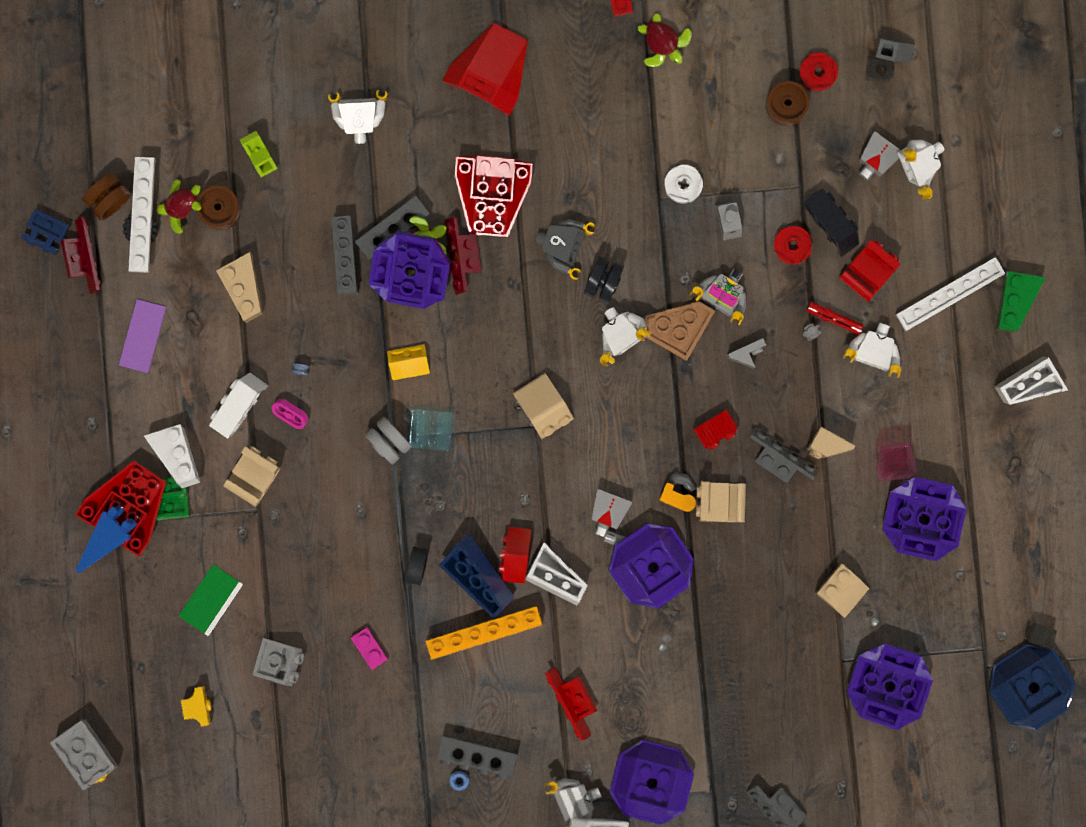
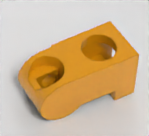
(677, 500)

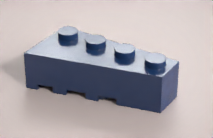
(477, 576)

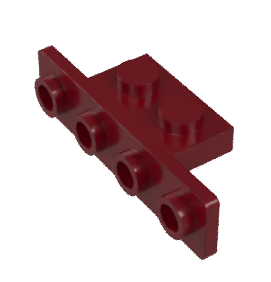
(463, 255)
(79, 256)

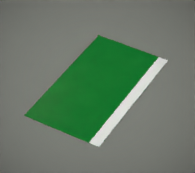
(210, 600)

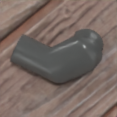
(683, 479)

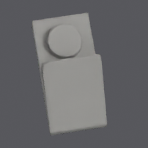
(743, 354)

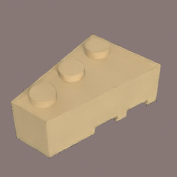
(242, 286)

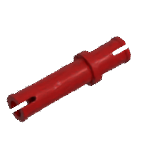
(827, 314)

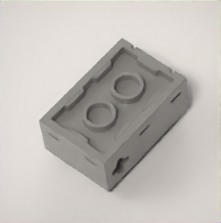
(84, 754)

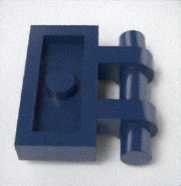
(47, 226)

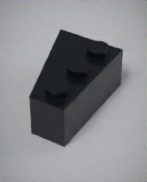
(833, 221)

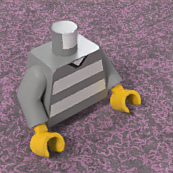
(573, 798)

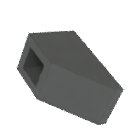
(893, 49)

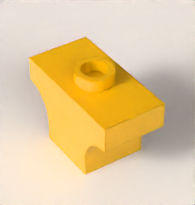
(197, 707)

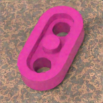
(290, 413)

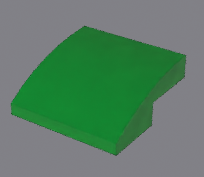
(173, 502)

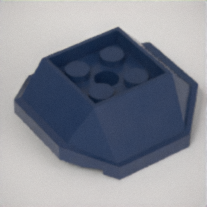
(1011, 681)

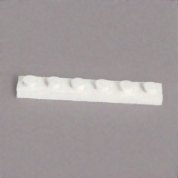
(141, 214)
(950, 294)

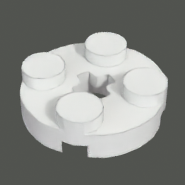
(677, 175)

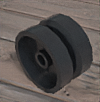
(604, 280)

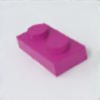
(369, 648)

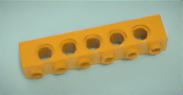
(483, 633)

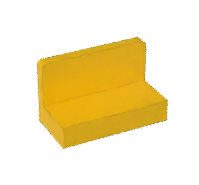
(408, 362)

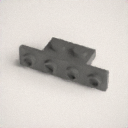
(779, 459)
(778, 807)

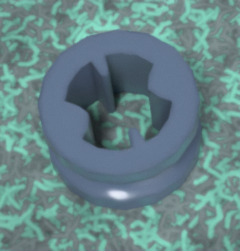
(300, 369)

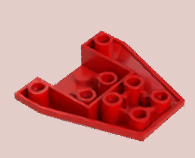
(491, 68)
(491, 191)
(137, 493)

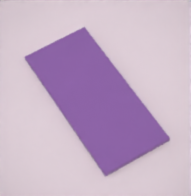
(142, 336)

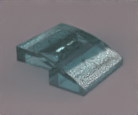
(431, 430)

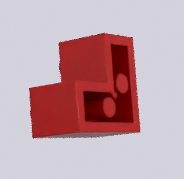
(515, 555)

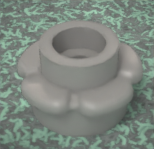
(811, 331)

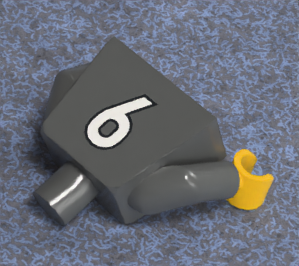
(563, 244)

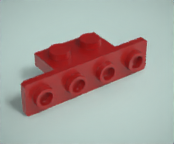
(574, 700)

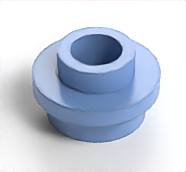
(463, 775)

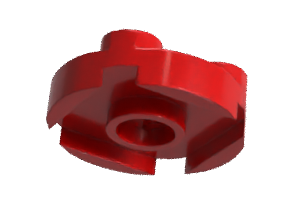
(811, 80)
(803, 243)

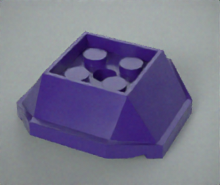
(404, 286)
(944, 515)
(637, 551)
(910, 688)
(649, 761)

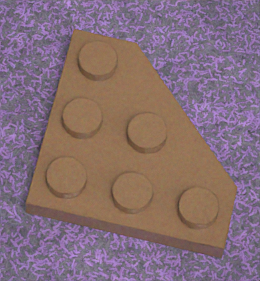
(679, 327)

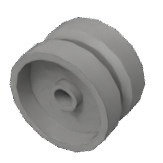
(387, 440)

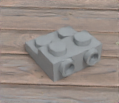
(278, 662)

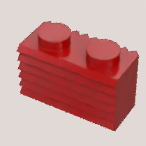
(715, 430)

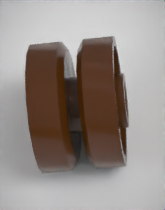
(781, 94)
(106, 196)
(227, 215)

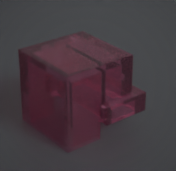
(895, 462)

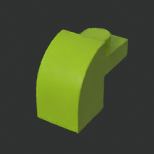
(258, 154)

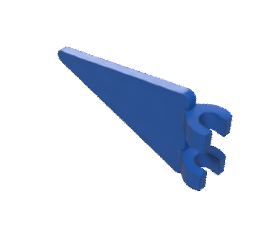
(106, 537)

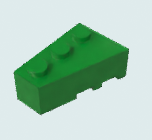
(1016, 299)

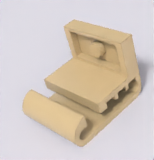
(543, 405)
(252, 476)
(721, 502)

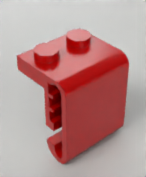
(870, 270)

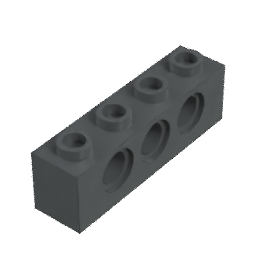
(412, 207)
(344, 255)
(507, 758)

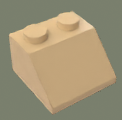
(827, 444)
(842, 590)

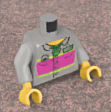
(723, 294)

